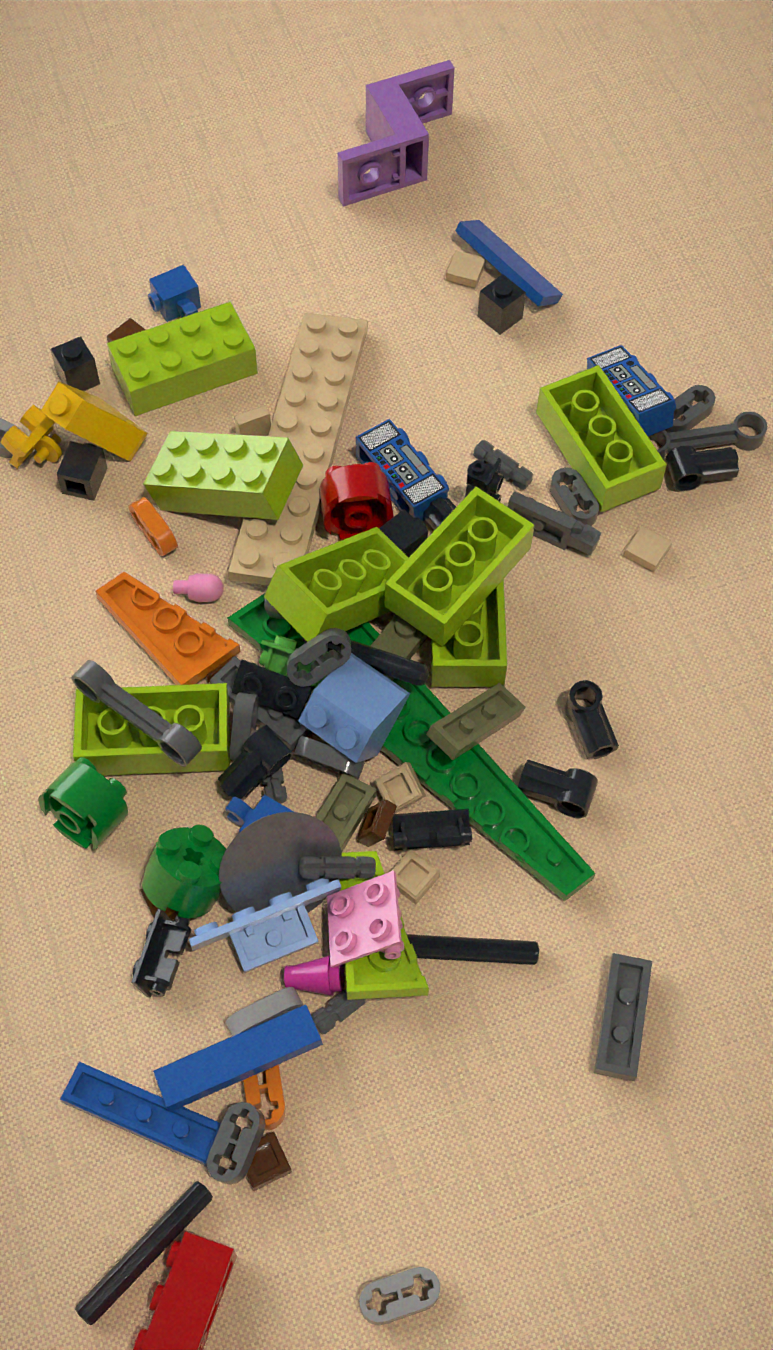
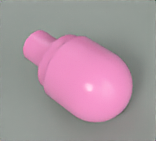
(200, 587)

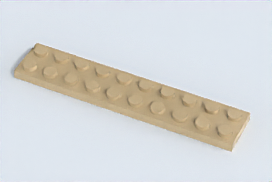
(312, 418)

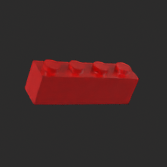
(190, 1296)

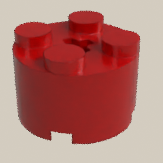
(355, 499)

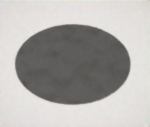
(267, 857)

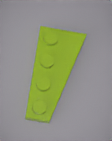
(376, 975)

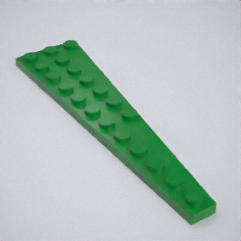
(466, 782)

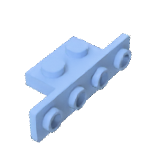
(272, 931)

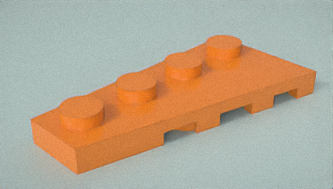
(165, 631)

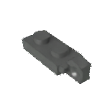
(555, 525)

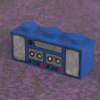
(637, 388)
(408, 472)

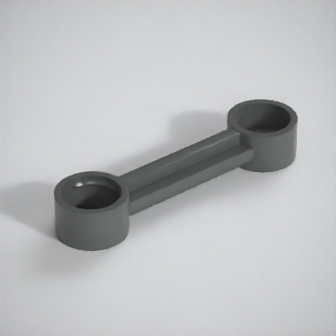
(715, 435)
(173, 739)

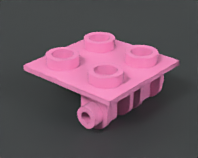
(365, 920)

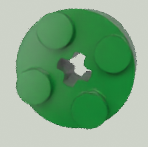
(85, 804)
(185, 871)

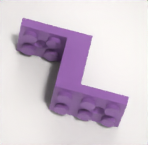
(396, 132)

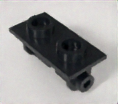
(485, 478)
(272, 689)
(431, 829)
(154, 970)

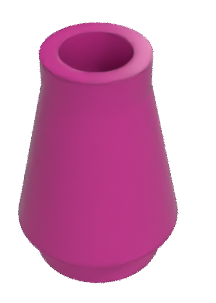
(315, 977)

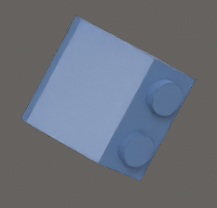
(354, 709)

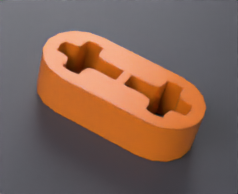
(153, 526)
(274, 1089)

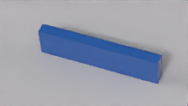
(508, 262)
(237, 1058)
(140, 1113)

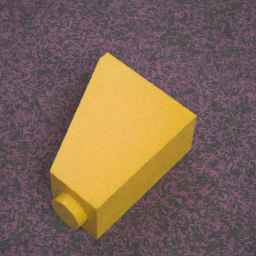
(94, 420)

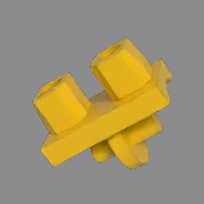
(22, 445)

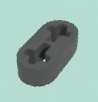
(692, 414)
(579, 494)
(324, 663)
(243, 722)
(327, 757)
(227, 1139)

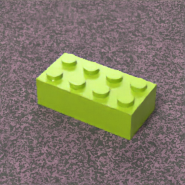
(182, 358)
(600, 437)
(224, 474)
(458, 565)
(336, 584)
(476, 650)
(123, 749)

